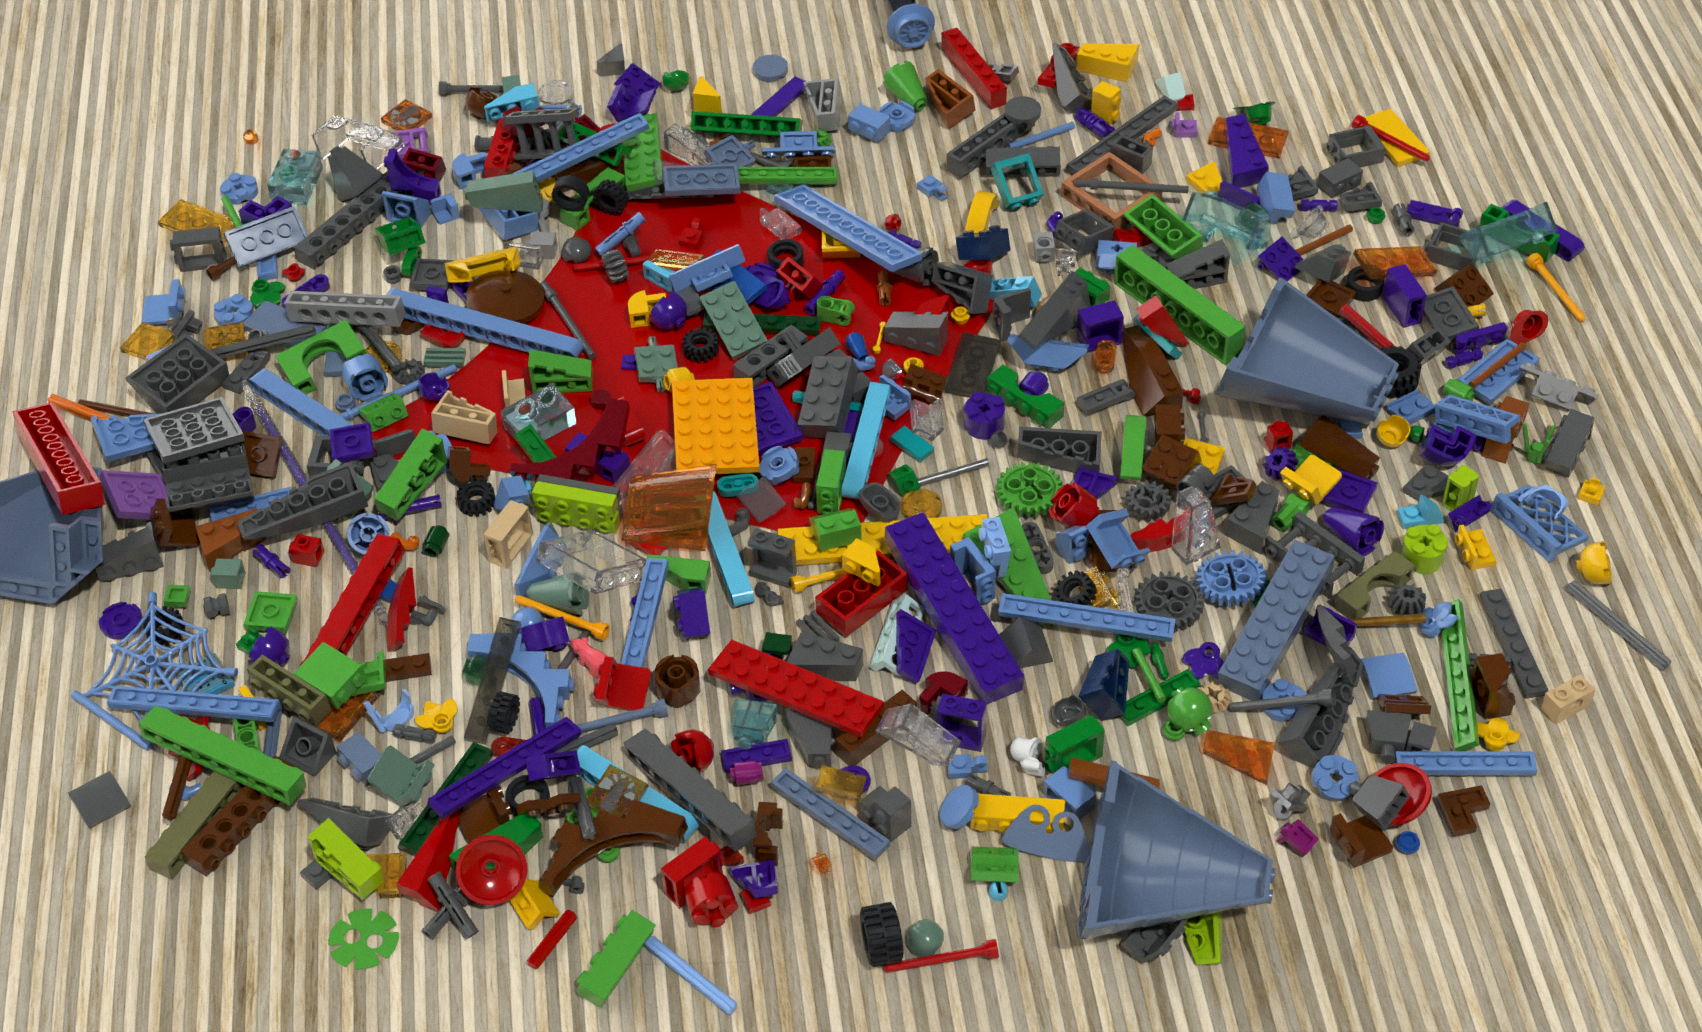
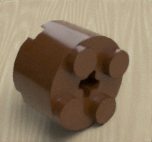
(677, 680)

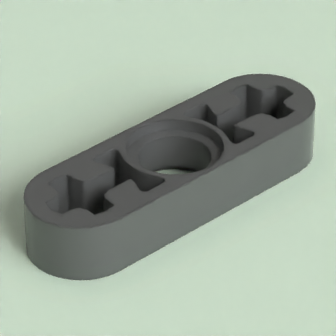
(1038, 539)

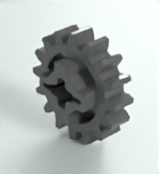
(1148, 500)

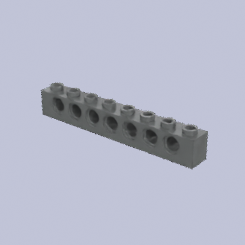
(344, 224)

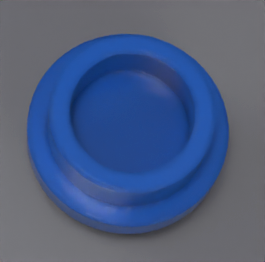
(1408, 842)

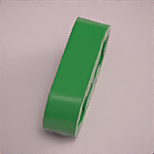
(410, 260)

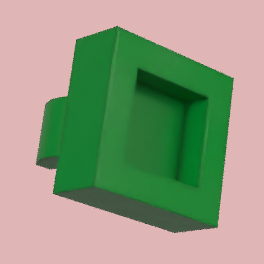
(247, 641)

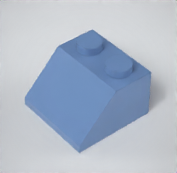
(404, 206)

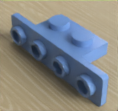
(798, 143)
(708, 271)

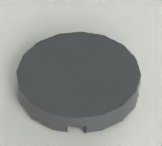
(1022, 110)

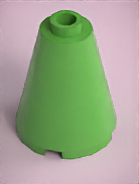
(906, 85)

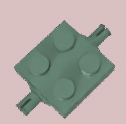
(654, 362)

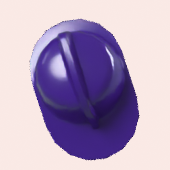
(775, 295)

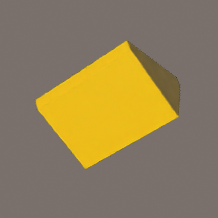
(706, 97)
(835, 249)

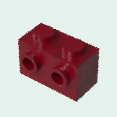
(425, 163)

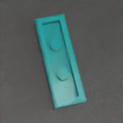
(1162, 341)

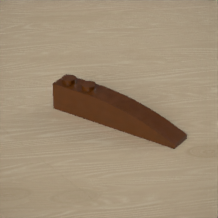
(1149, 372)

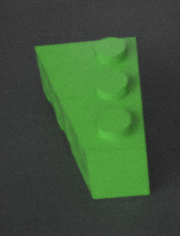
(562, 371)

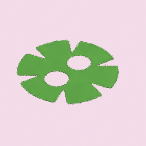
(365, 956)

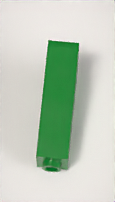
(522, 830)

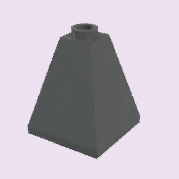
(351, 173)

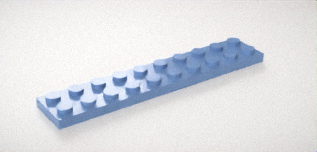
(848, 228)

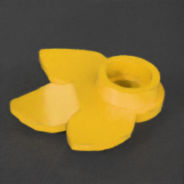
(436, 714)
(1497, 734)

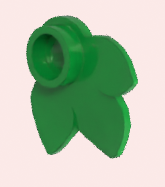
(266, 291)
(1127, 644)

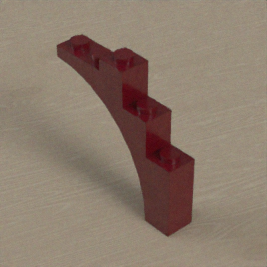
(584, 458)

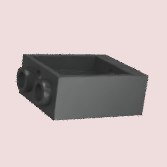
(1352, 137)
(1083, 220)
(198, 237)
(1443, 256)
(317, 456)

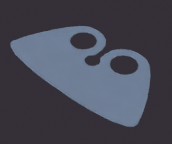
(1057, 845)

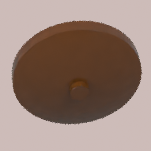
(506, 295)

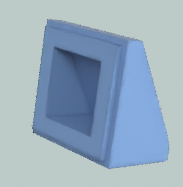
(1107, 263)

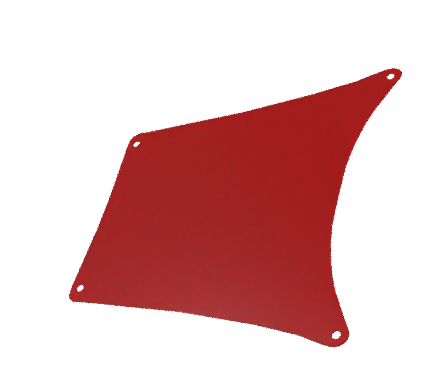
(603, 319)

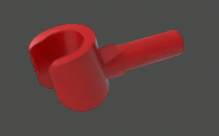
(1194, 395)

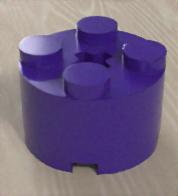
(984, 415)

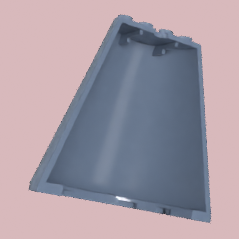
(1309, 362)

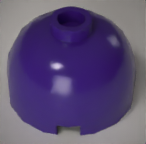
(669, 312)
(273, 646)

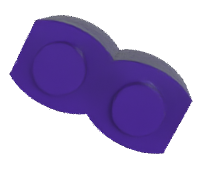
(545, 634)

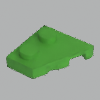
(375, 674)

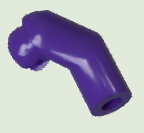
(1052, 221)

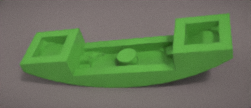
(1133, 447)

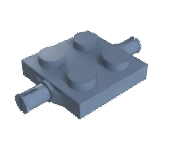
(731, 152)

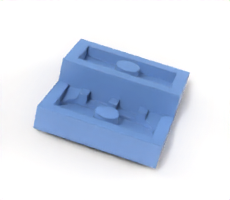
(1389, 675)

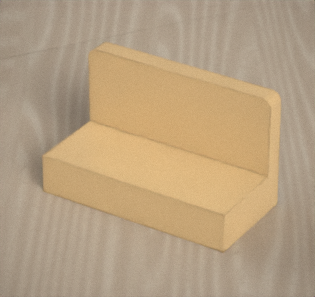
(513, 389)

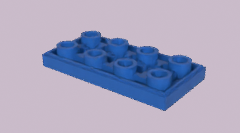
(747, 283)

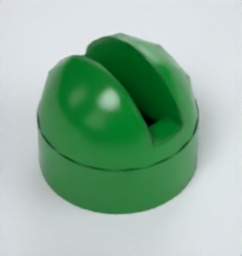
(1416, 433)

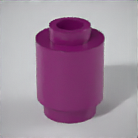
(746, 772)

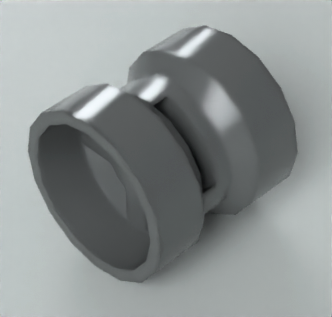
(216, 605)

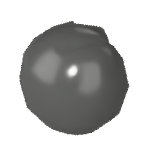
(576, 249)
(1069, 710)

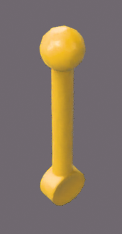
(876, 349)

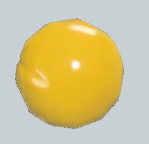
(1393, 431)

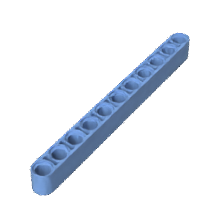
(485, 326)

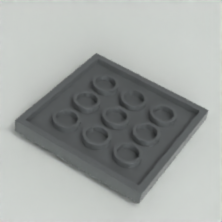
(193, 430)

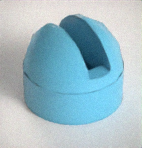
(993, 891)

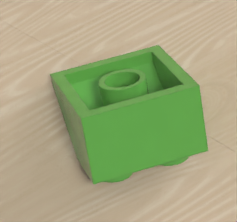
(836, 528)

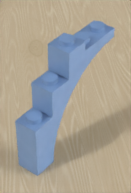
(535, 670)

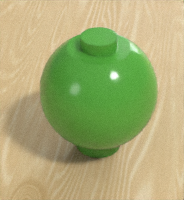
(1190, 710)

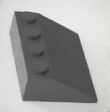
(178, 375)

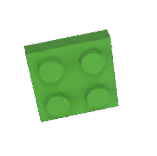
(270, 610)

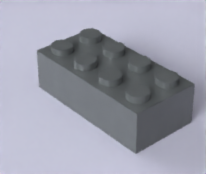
(828, 396)

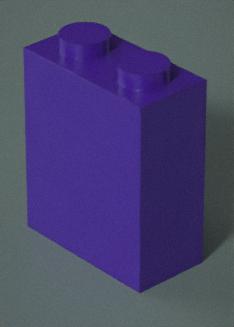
(1404, 295)

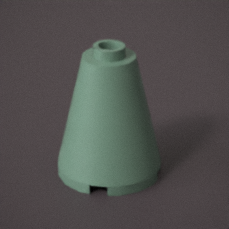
(559, 594)

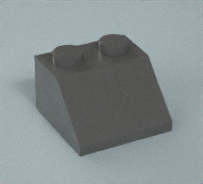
(1326, 263)

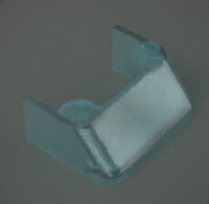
(1229, 218)
(1509, 233)

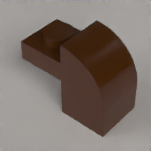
(461, 467)

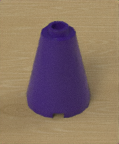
(1355, 528)

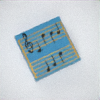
(213, 685)

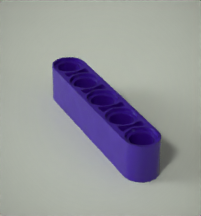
(1568, 245)

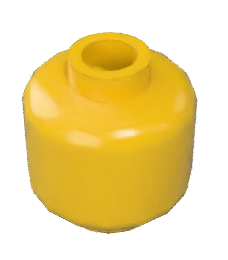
(676, 374)

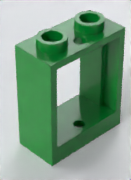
(404, 236)
(1079, 740)

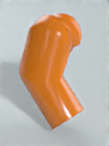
(1151, 136)
(410, 544)

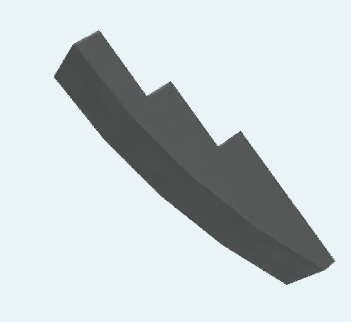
(1335, 640)

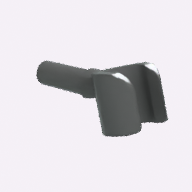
(576, 884)

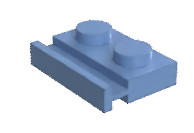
(1411, 407)

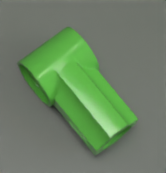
(1292, 505)

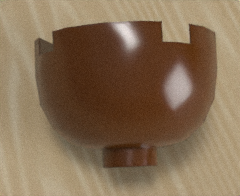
(477, 100)

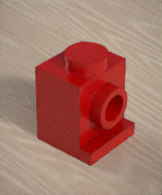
(1278, 431)

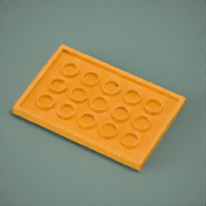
(715, 424)

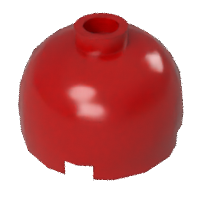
(694, 748)

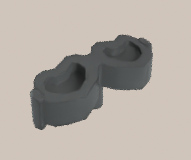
(771, 596)

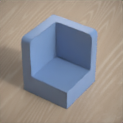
(445, 209)

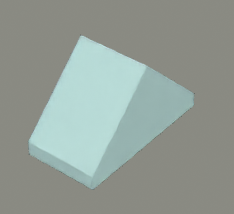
(1172, 86)

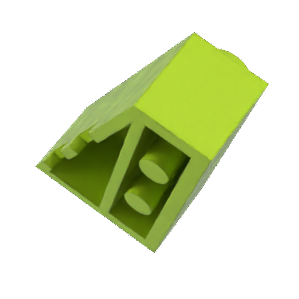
(345, 859)

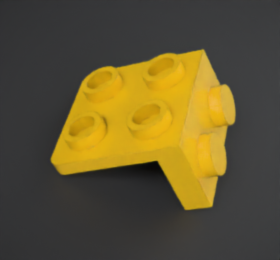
(1311, 479)

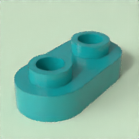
(733, 485)

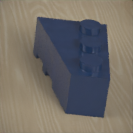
(1107, 685)

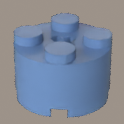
(364, 377)

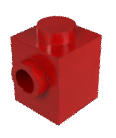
(306, 550)

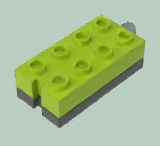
(576, 503)

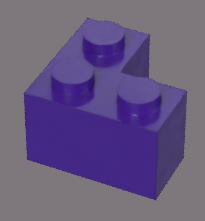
(254, 211)
(693, 612)

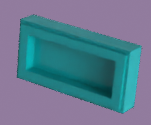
(912, 444)

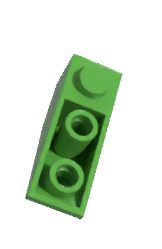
(687, 572)

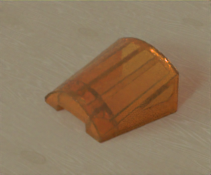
(670, 508)

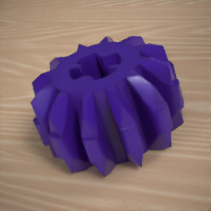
(1283, 455)

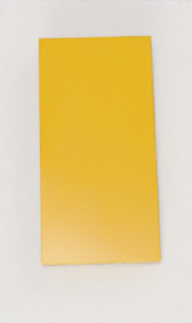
(1394, 126)

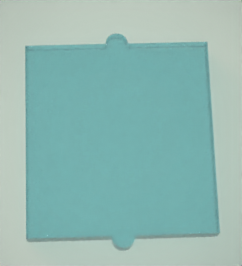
(761, 499)

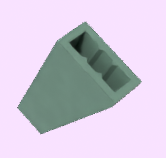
(506, 192)

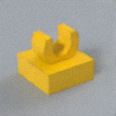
(1592, 491)

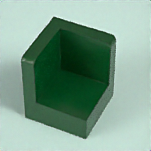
(777, 644)

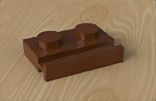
(1404, 704)

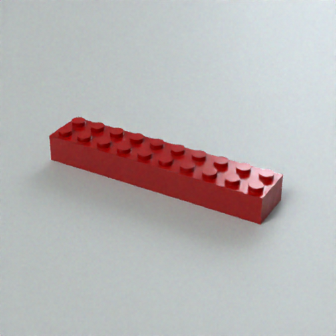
(58, 458)

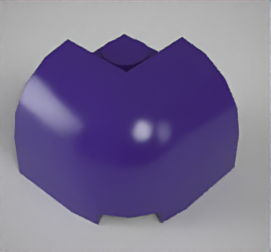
(1445, 447)

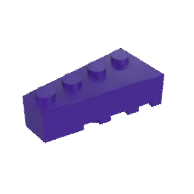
(1244, 154)

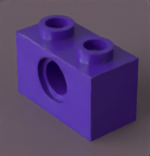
(553, 765)

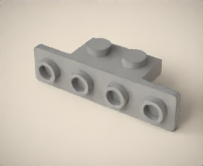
(1556, 390)

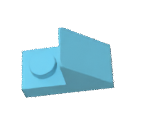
(1422, 514)

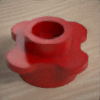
(294, 272)

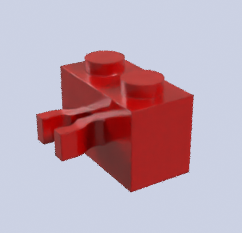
(798, 279)

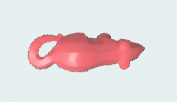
(588, 655)

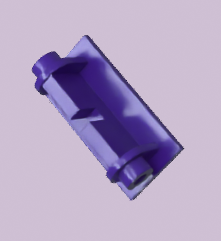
(1469, 512)

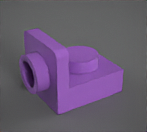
(1184, 128)

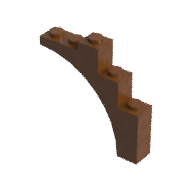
(640, 824)

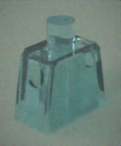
(752, 722)

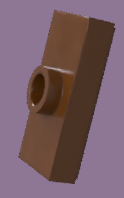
(806, 464)

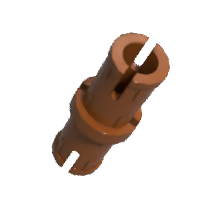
(884, 288)

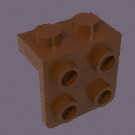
(173, 529)
(484, 814)
(1359, 839)

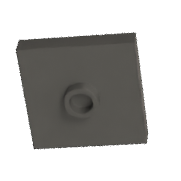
(429, 272)

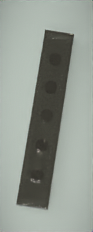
(492, 678)

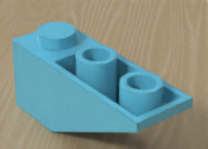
(522, 96)
(1009, 285)

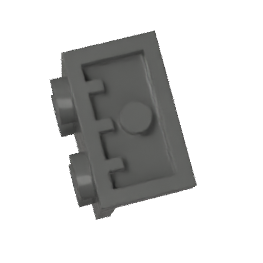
(1010, 309)

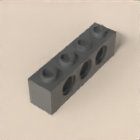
(764, 357)

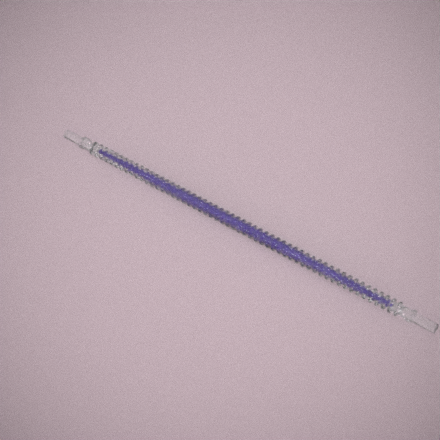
(300, 477)

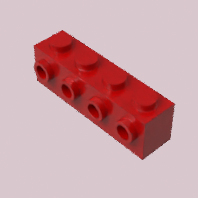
(501, 152)

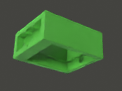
(830, 481)

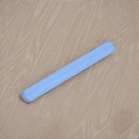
(691, 975)

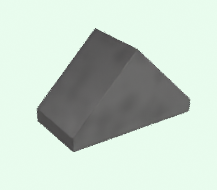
(612, 62)

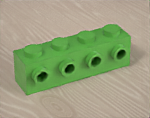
(615, 959)

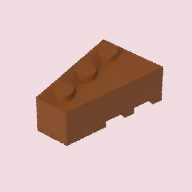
(1500, 451)

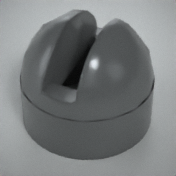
(998, 439)

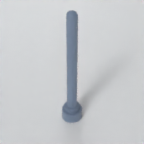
(657, 709)

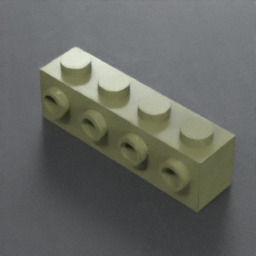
(289, 689)

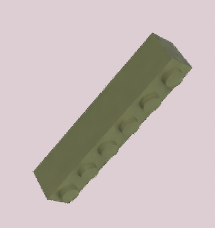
(202, 807)

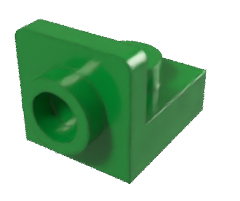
(905, 479)

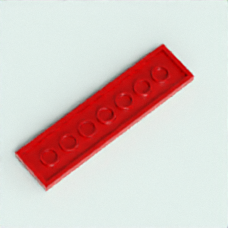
(796, 688)

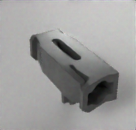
(801, 355)

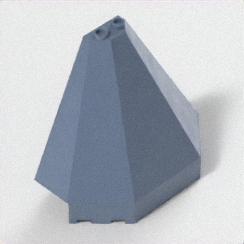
(39, 546)

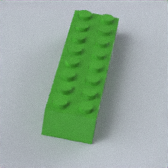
(1192, 312)

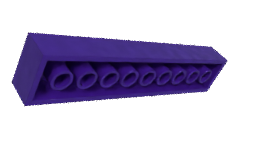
(954, 609)

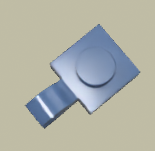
(932, 186)
(962, 766)

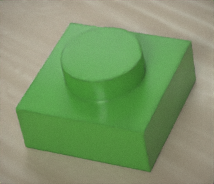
(177, 595)

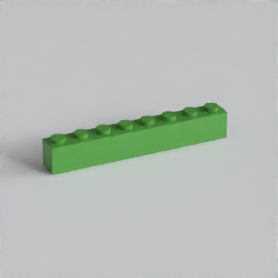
(223, 754)

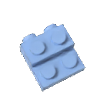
(996, 544)

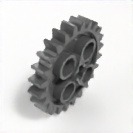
(1170, 598)

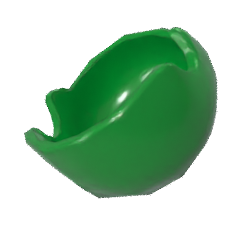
(675, 80)

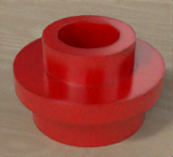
(893, 222)

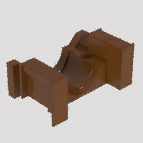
(767, 818)

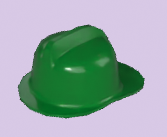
(1258, 113)

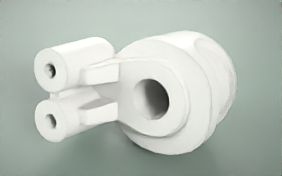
(1026, 752)

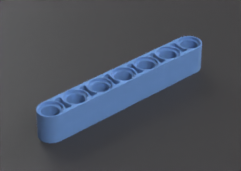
(295, 403)

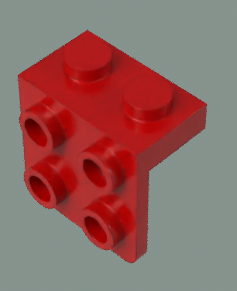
(622, 685)

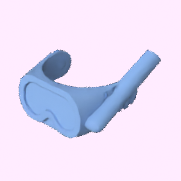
(1547, 492)
(400, 715)

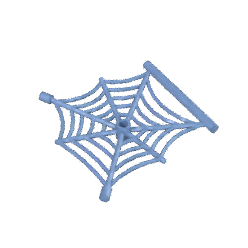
(154, 664)

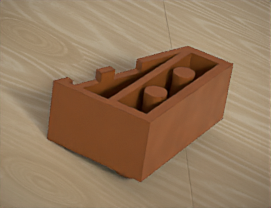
(949, 98)
(223, 538)

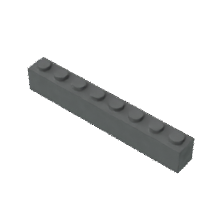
(691, 789)

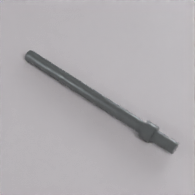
(1094, 184)
(552, 297)

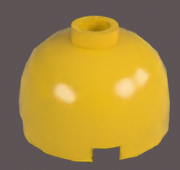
(1595, 564)

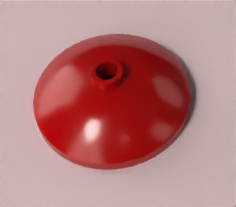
(1417, 786)
(494, 884)

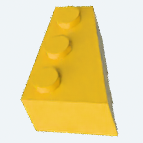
(1108, 60)

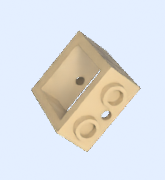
(508, 534)

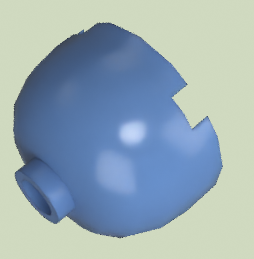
(364, 530)

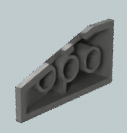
(1070, 83)
(361, 826)

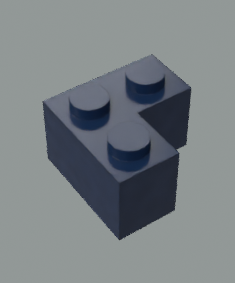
(983, 245)

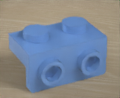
(899, 399)

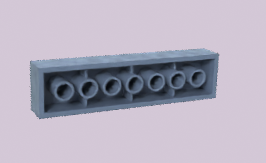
(1276, 620)

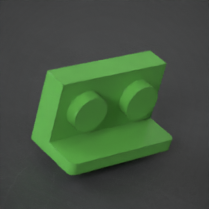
(384, 411)

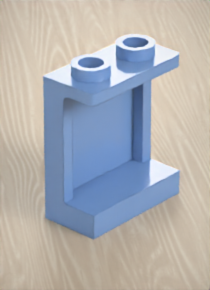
(1115, 540)
(977, 568)

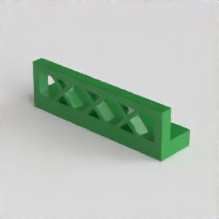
(588, 132)

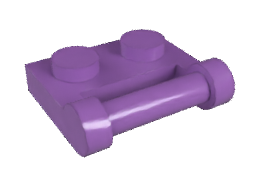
(408, 139)

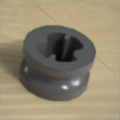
(392, 274)

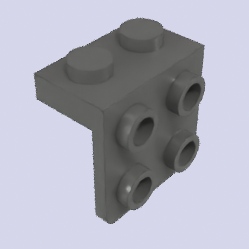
(1153, 940)

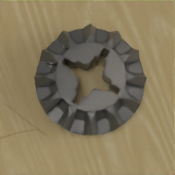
(417, 370)

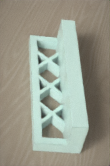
(887, 642)

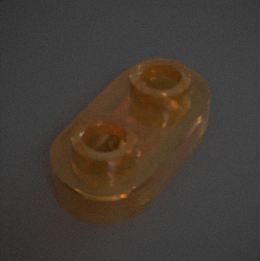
(1105, 356)

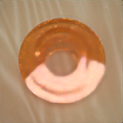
(822, 862)

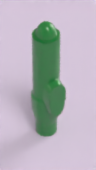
(1159, 661)

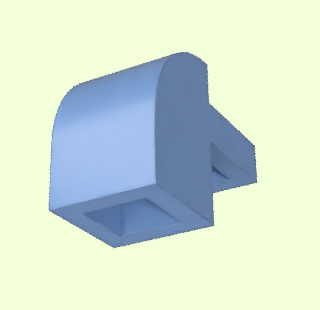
(467, 167)

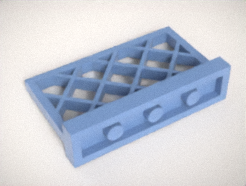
(1531, 529)

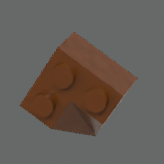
(1491, 687)

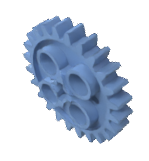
(1246, 575)

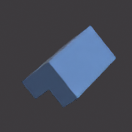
(1276, 196)

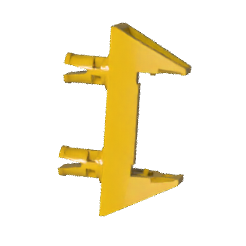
(466, 268)

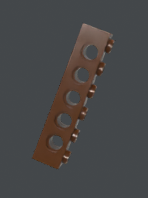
(228, 829)

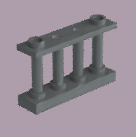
(535, 118)
(1322, 539)

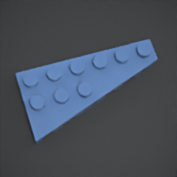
(123, 436)

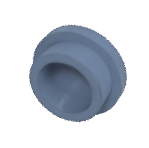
(345, 401)

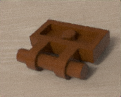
(924, 383)

